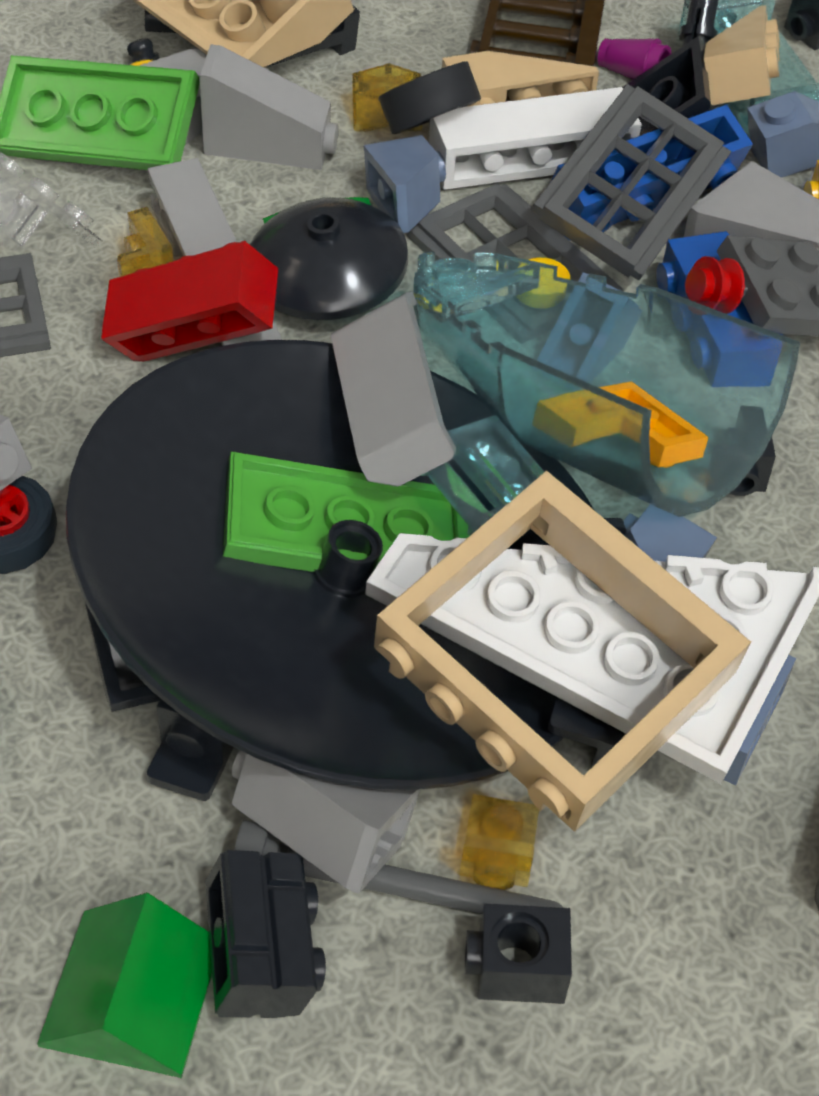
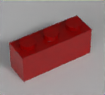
(190, 302)

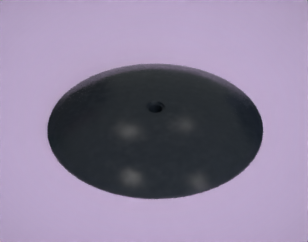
(249, 647)

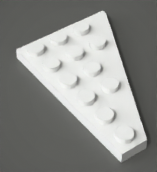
(578, 643)

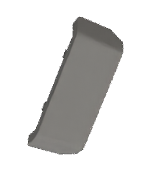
(391, 395)

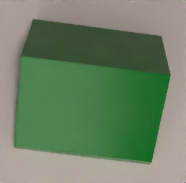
(132, 987)

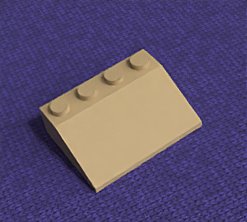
(252, 28)

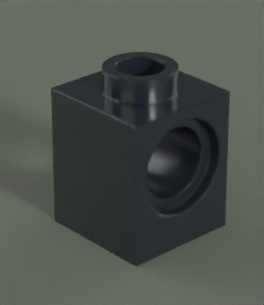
(539, 932)

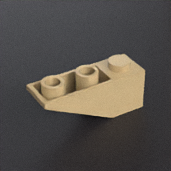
(743, 58)
(517, 77)

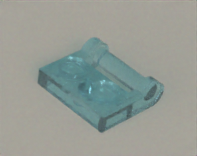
(493, 463)

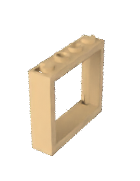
(622, 573)

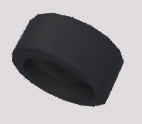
(429, 97)

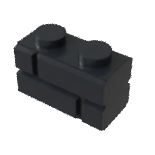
(262, 935)

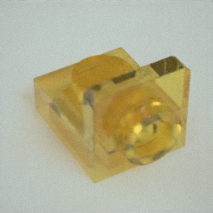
(145, 244)
(499, 842)

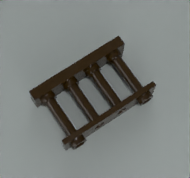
(580, 39)

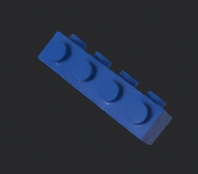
(674, 156)

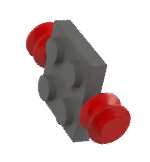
(771, 278)

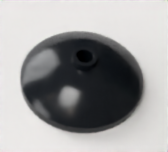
(333, 257)

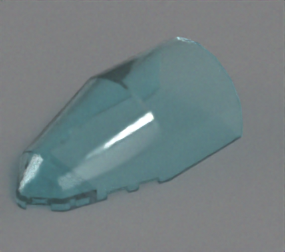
(547, 344)

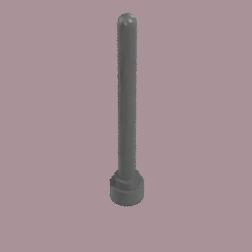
(398, 880)

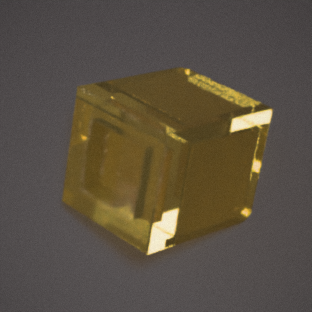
(368, 87)

